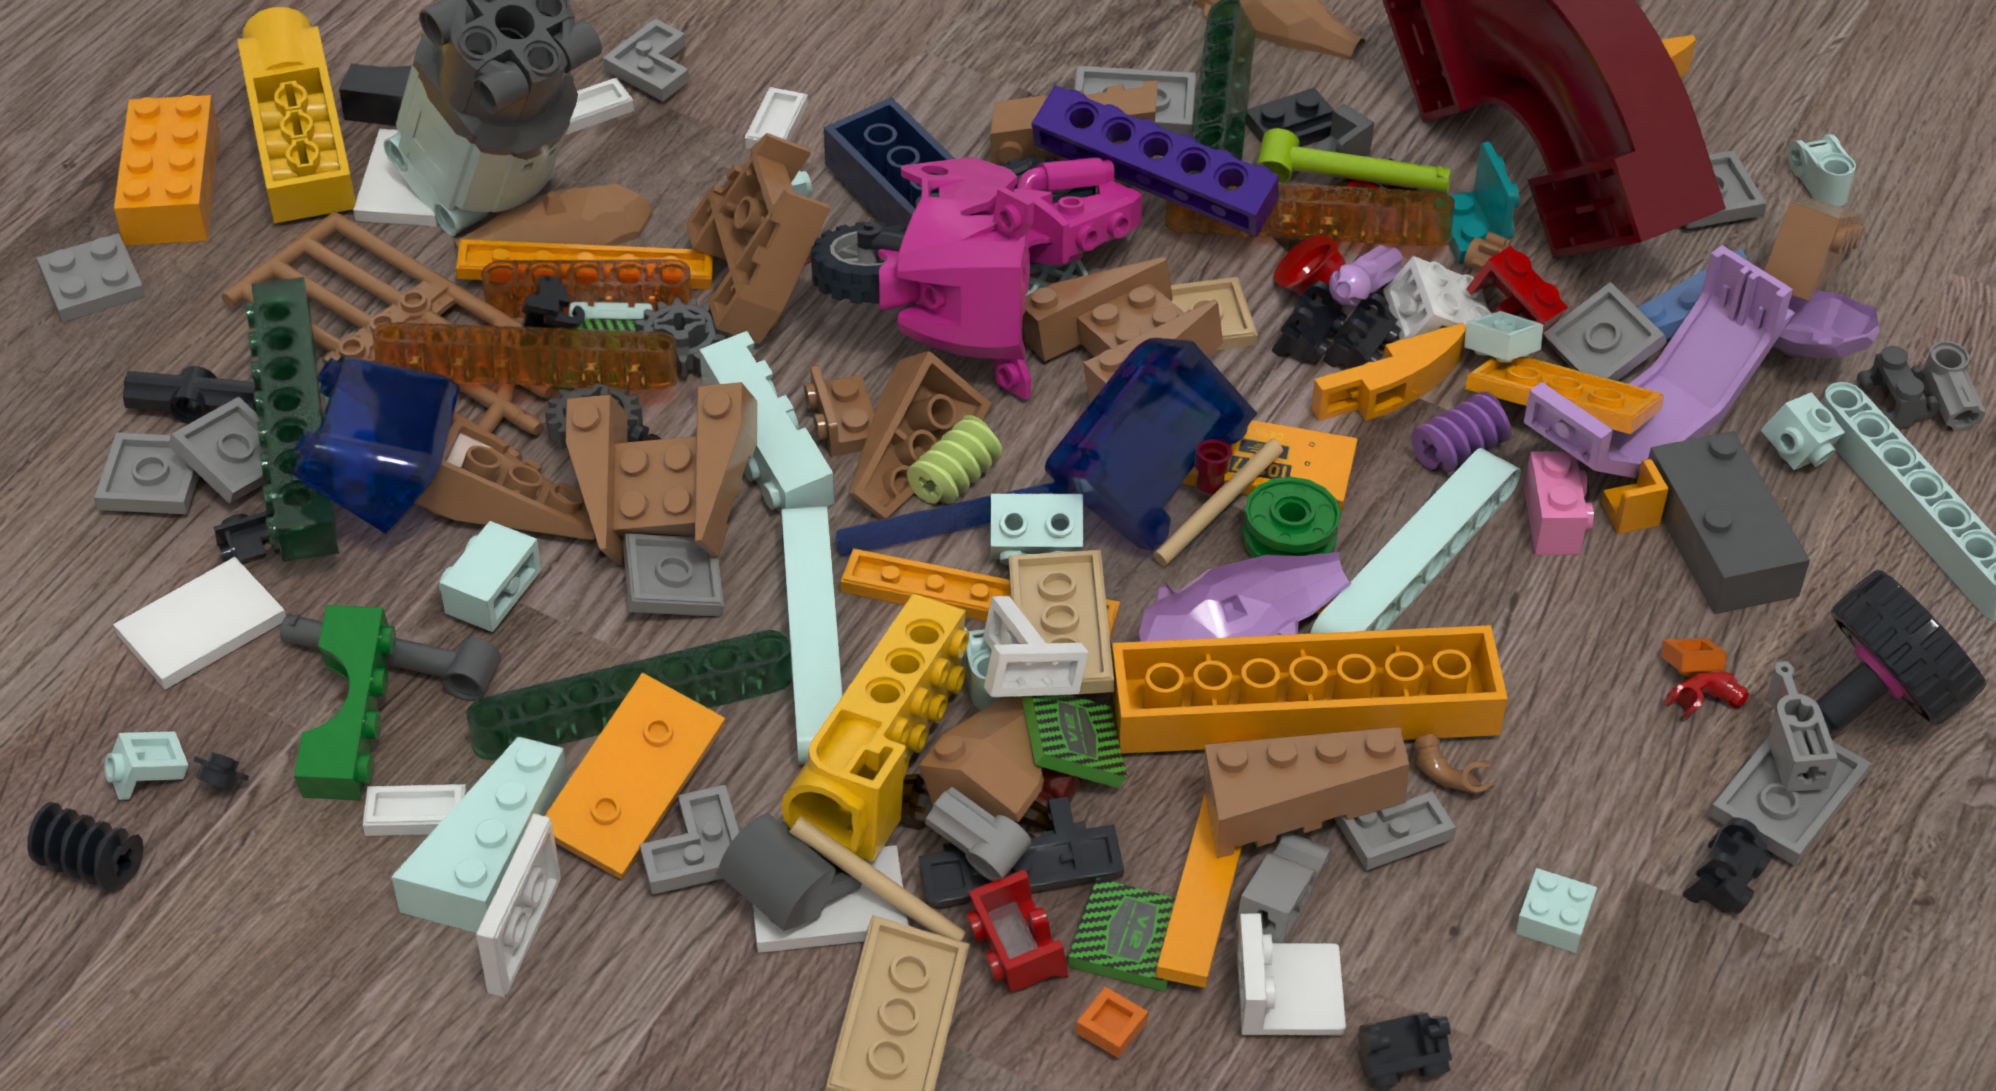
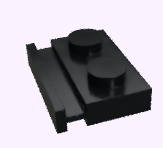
(1302, 114)

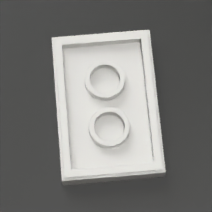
(386, 194)
(199, 622)
(519, 906)
(841, 919)

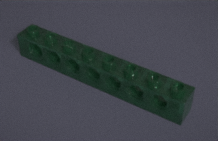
(291, 407)

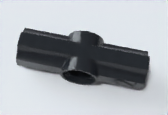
(184, 395)

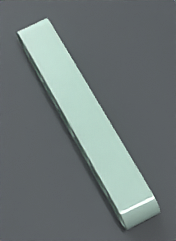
(1915, 494)
(1422, 547)
(811, 621)

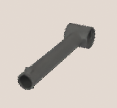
(463, 671)

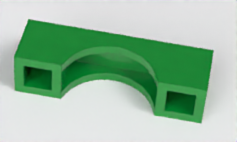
(336, 756)

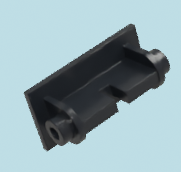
(243, 536)

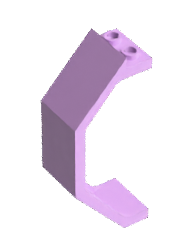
(1697, 372)

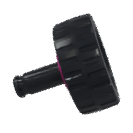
(1898, 653)

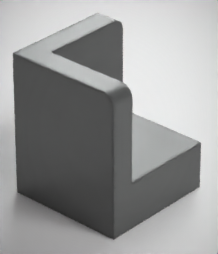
(1349, 133)

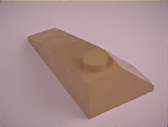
(912, 414)
(487, 484)
(987, 761)

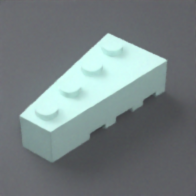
(785, 458)
(468, 853)

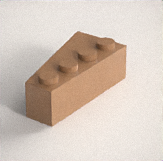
(1012, 120)
(1812, 244)
(1300, 782)

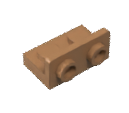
(842, 411)

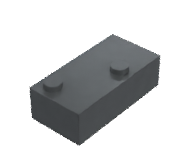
(1728, 524)

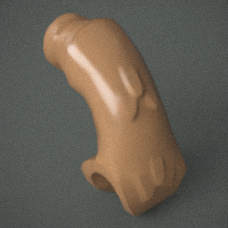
(1436, 767)

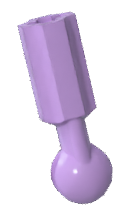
(1365, 275)

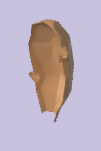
(1298, 25)
(572, 216)

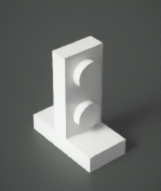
(1023, 661)

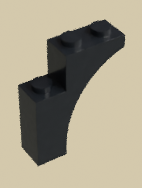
(373, 93)

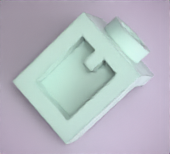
(144, 758)

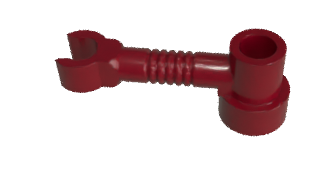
(1212, 463)

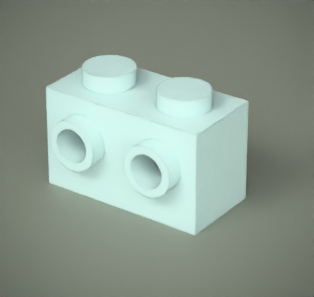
(1035, 524)
(490, 576)

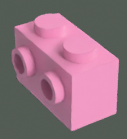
(1557, 503)

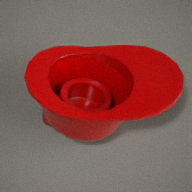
(1309, 262)

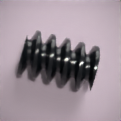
(84, 847)

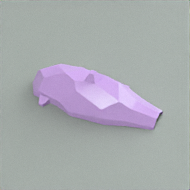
(1828, 327)
(1245, 598)

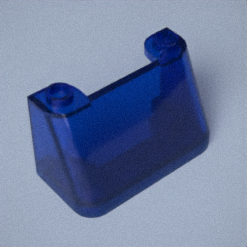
(1144, 435)
(377, 437)

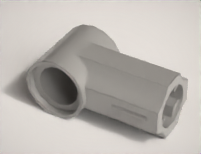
(1951, 385)
(989, 841)

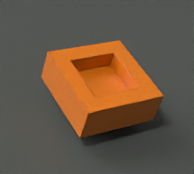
(1693, 655)
(1111, 1022)

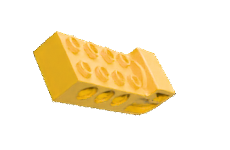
(294, 116)
(885, 715)

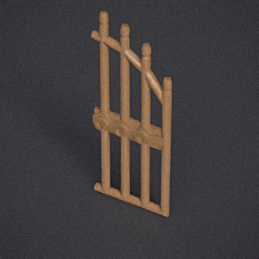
(418, 305)

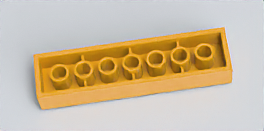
(1306, 684)

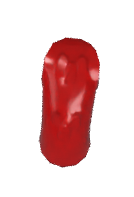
(1714, 684)

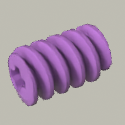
(1460, 432)

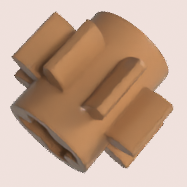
(1482, 250)

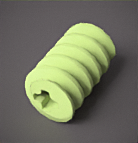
(955, 461)

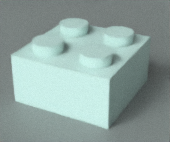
(1503, 336)
(1556, 910)

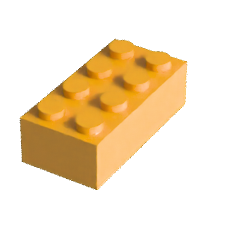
(167, 170)

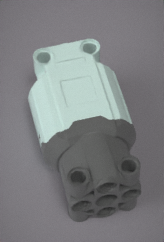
(488, 104)

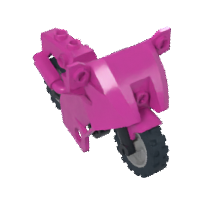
(973, 248)

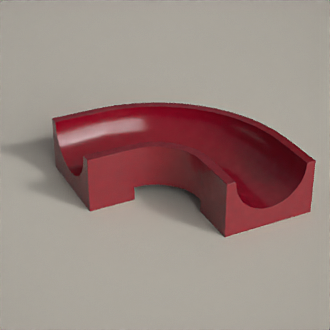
(1590, 94)

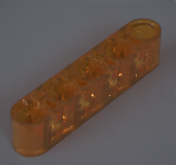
(590, 281)

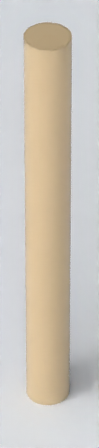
(1217, 502)
(875, 880)

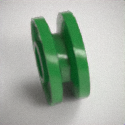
(1290, 518)

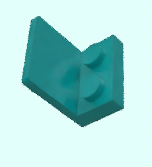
(1487, 207)

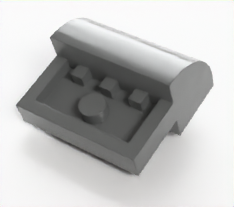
(782, 873)

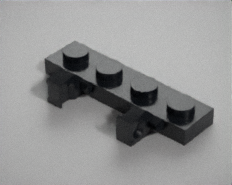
(1054, 860)

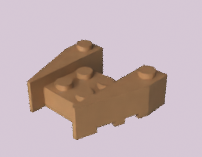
(761, 233)
(1112, 316)
(664, 483)

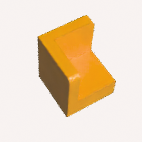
(1637, 504)

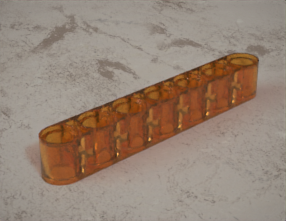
(1341, 215)
(531, 355)

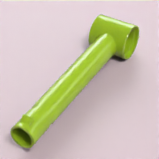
(1283, 155)

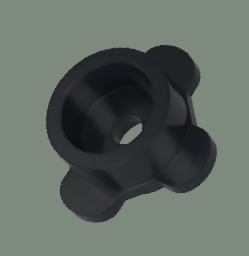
(219, 771)

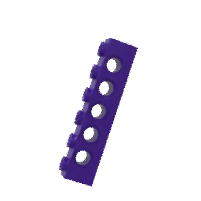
(1243, 208)

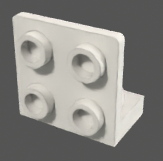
(1430, 296)
(1287, 984)

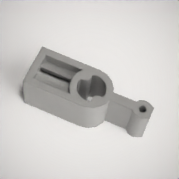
(1798, 735)
(1284, 884)

